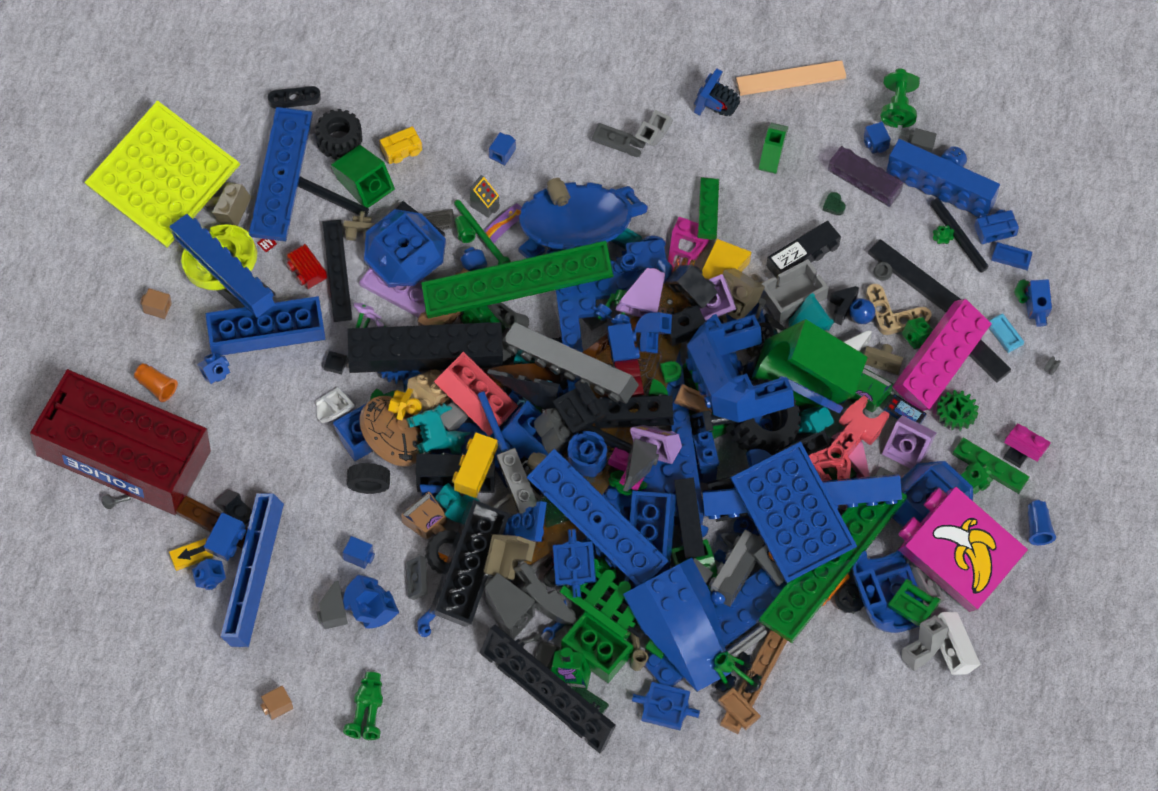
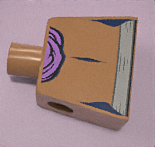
(425, 517)

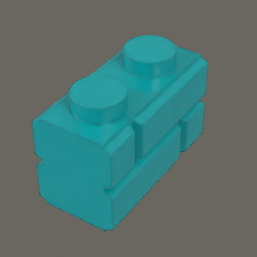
(814, 420)

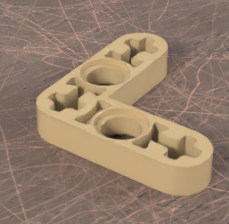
(892, 319)

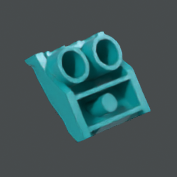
(812, 312)

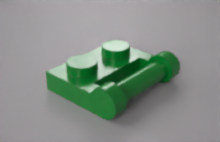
(910, 607)

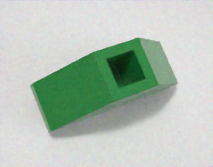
(773, 147)

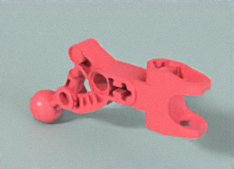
(857, 428)

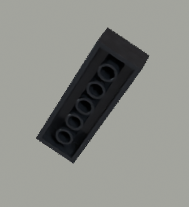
(464, 571)

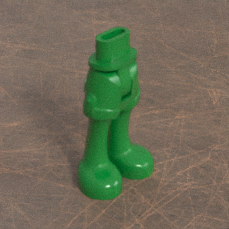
(368, 696)

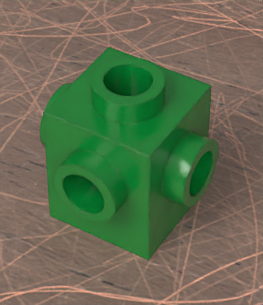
(916, 332)
(978, 476)

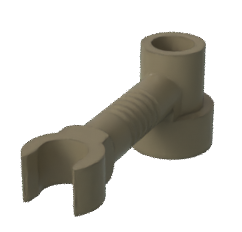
(639, 656)

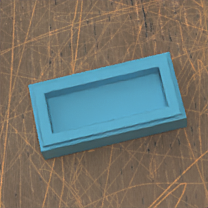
(1005, 333)

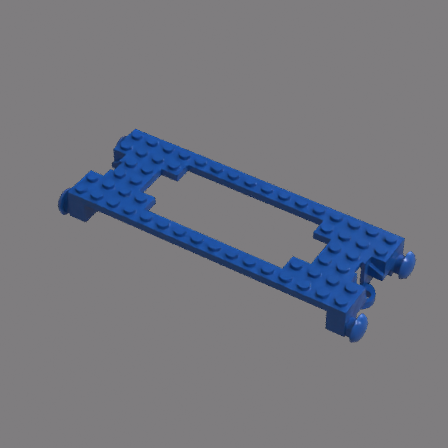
(577, 303)

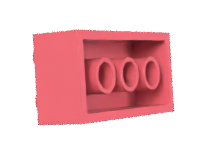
(462, 384)

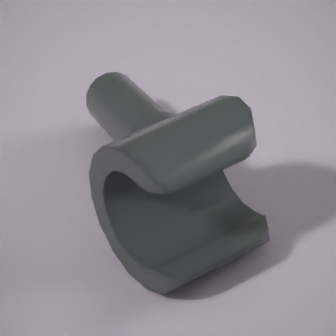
(109, 502)

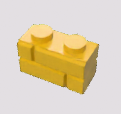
(400, 145)

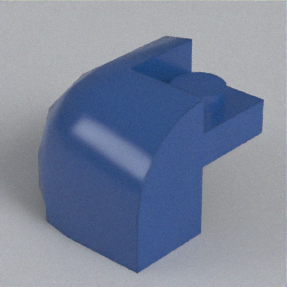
(369, 602)

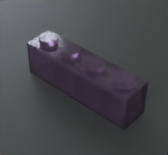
(865, 176)

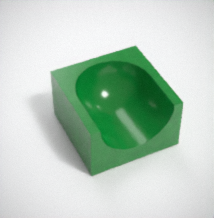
(812, 360)

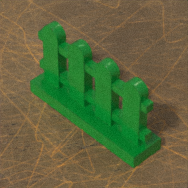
(609, 607)

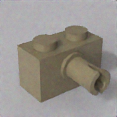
(231, 204)

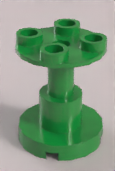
(899, 110)

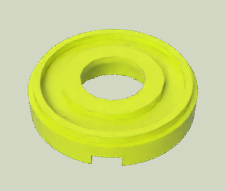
(236, 241)

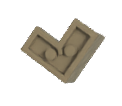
(505, 553)

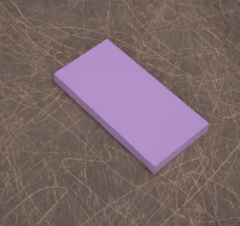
(406, 297)

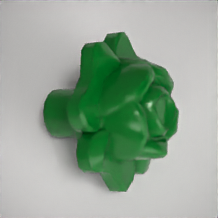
(943, 234)

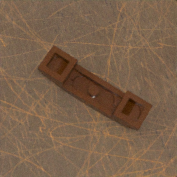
(530, 371)

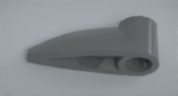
(508, 316)

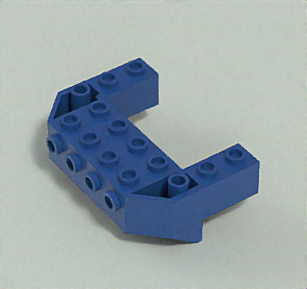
(724, 391)

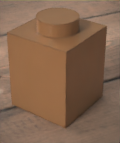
(156, 303)
(276, 703)

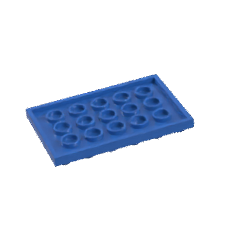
(793, 512)

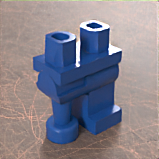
(706, 456)

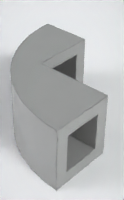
(655, 129)
(454, 418)
(931, 637)

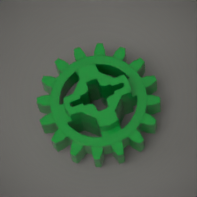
(963, 406)

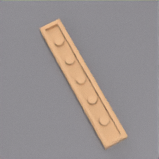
(791, 78)

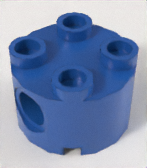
(587, 453)

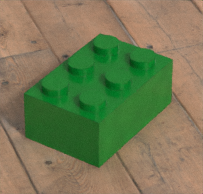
(601, 646)

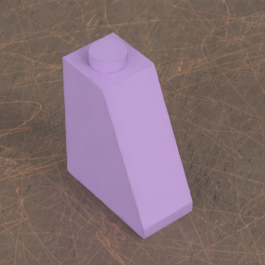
(644, 294)

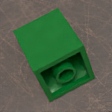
(363, 176)

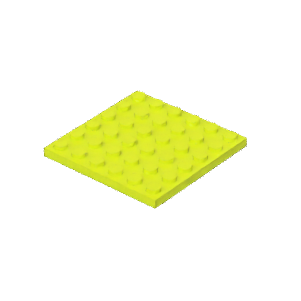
(162, 172)

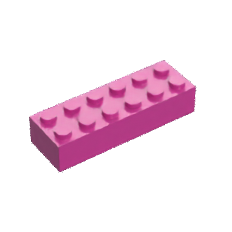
(942, 355)

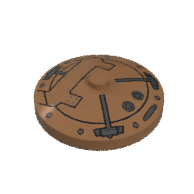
(387, 434)

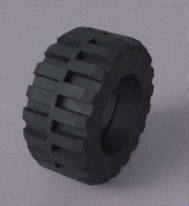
(752, 436)

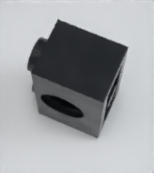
(690, 316)

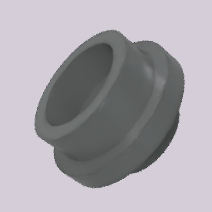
(883, 271)

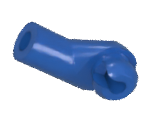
(423, 624)

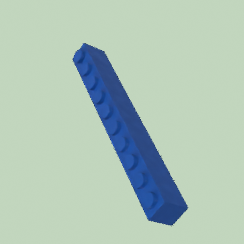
(842, 491)

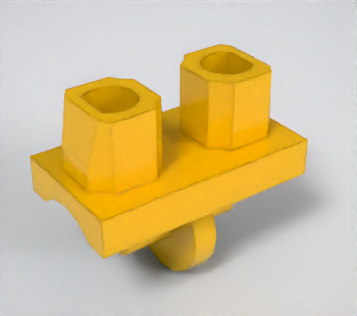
(402, 403)

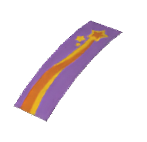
(503, 222)

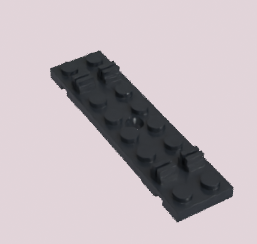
(548, 688)

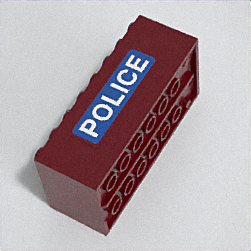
(120, 441)

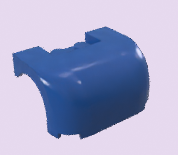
(877, 585)

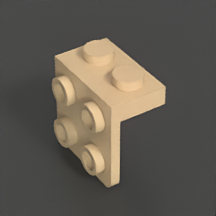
(426, 389)

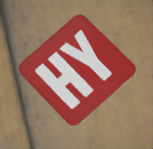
(266, 244)

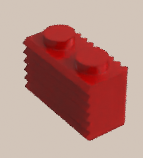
(306, 267)

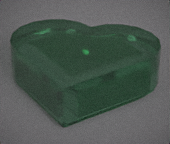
(834, 204)

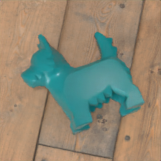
(434, 431)

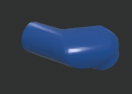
(665, 267)

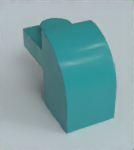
(453, 502)

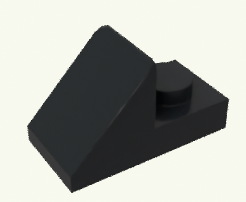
(843, 300)
(233, 506)

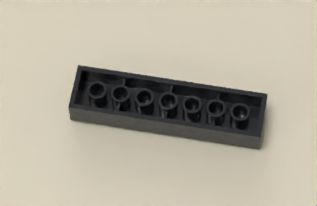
(423, 347)

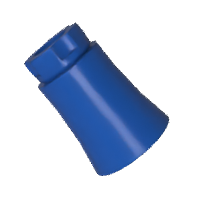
(1040, 525)

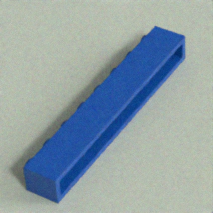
(222, 265)
(252, 570)

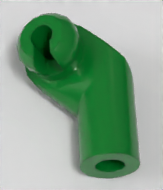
(1019, 291)

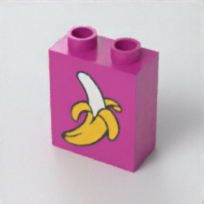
(960, 547)

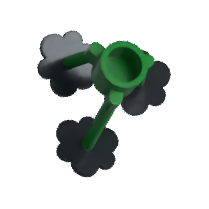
(727, 663)

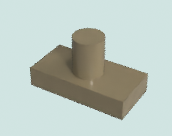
(883, 359)

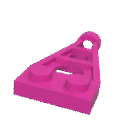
(686, 230)

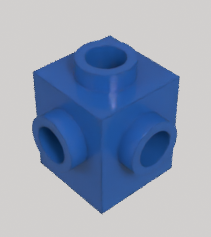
(214, 368)
(209, 574)

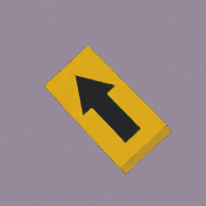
(189, 554)

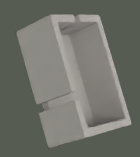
(792, 290)

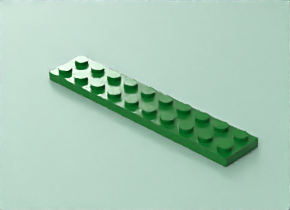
(517, 279)
(807, 593)

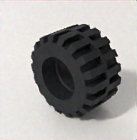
(338, 121)

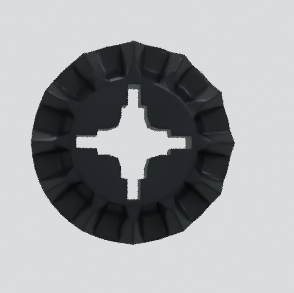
(841, 595)

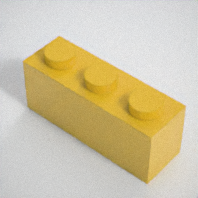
(475, 465)

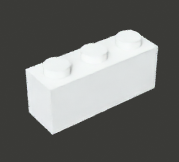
(957, 646)

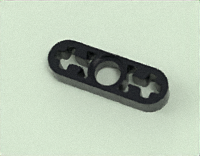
(298, 91)

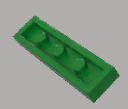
(708, 208)
(1001, 471)

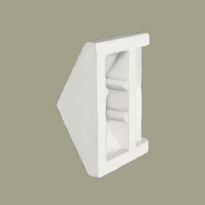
(333, 405)

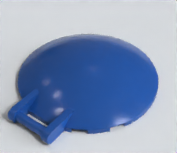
(587, 218)

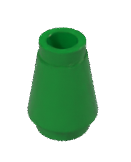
(464, 230)

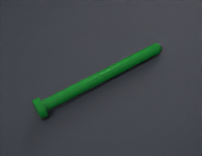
(481, 233)

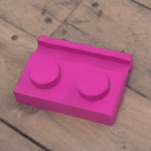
(1027, 442)

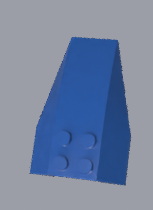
(681, 621)

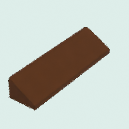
(597, 347)

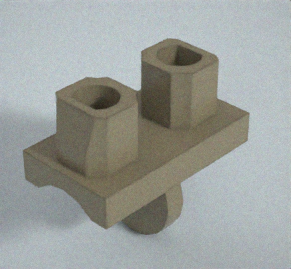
(359, 224)

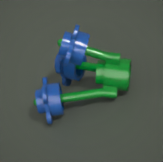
(603, 311)

